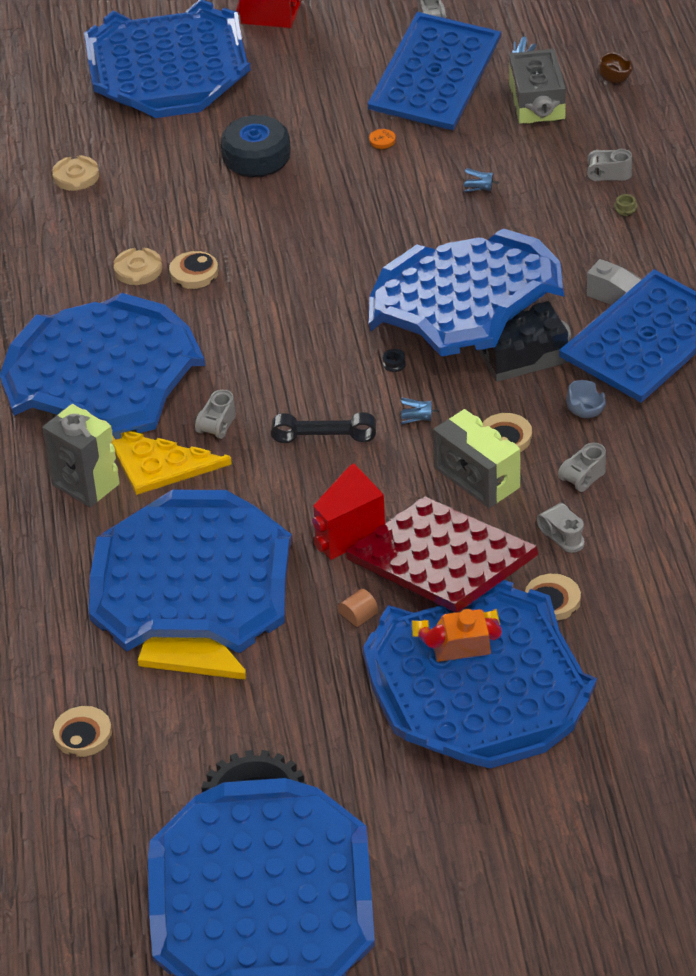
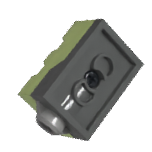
(537, 86)
(81, 455)
(476, 458)

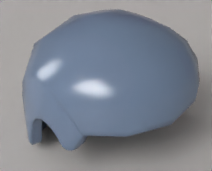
(584, 399)

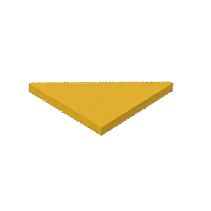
(161, 462)
(191, 656)

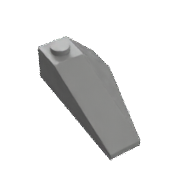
(609, 281)

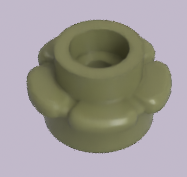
(625, 205)

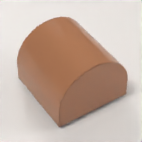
(358, 607)

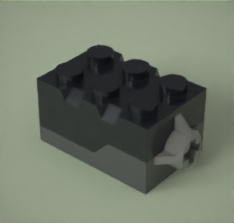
(528, 343)

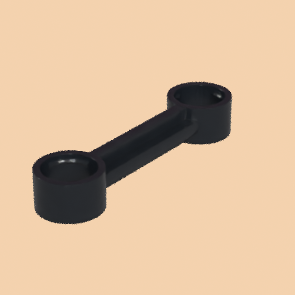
(333, 427)

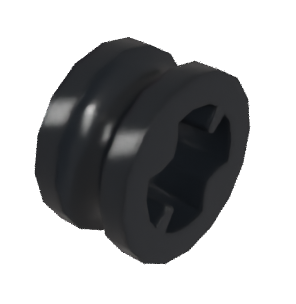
(389, 357)

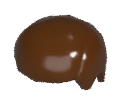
(614, 67)

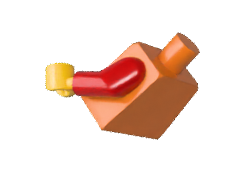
(460, 634)

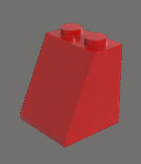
(268, 12)
(347, 512)

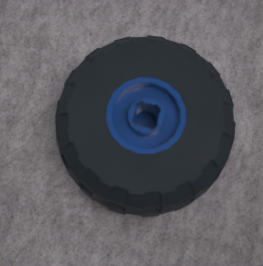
(255, 146)

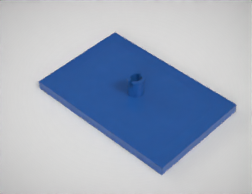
(434, 70)
(639, 337)

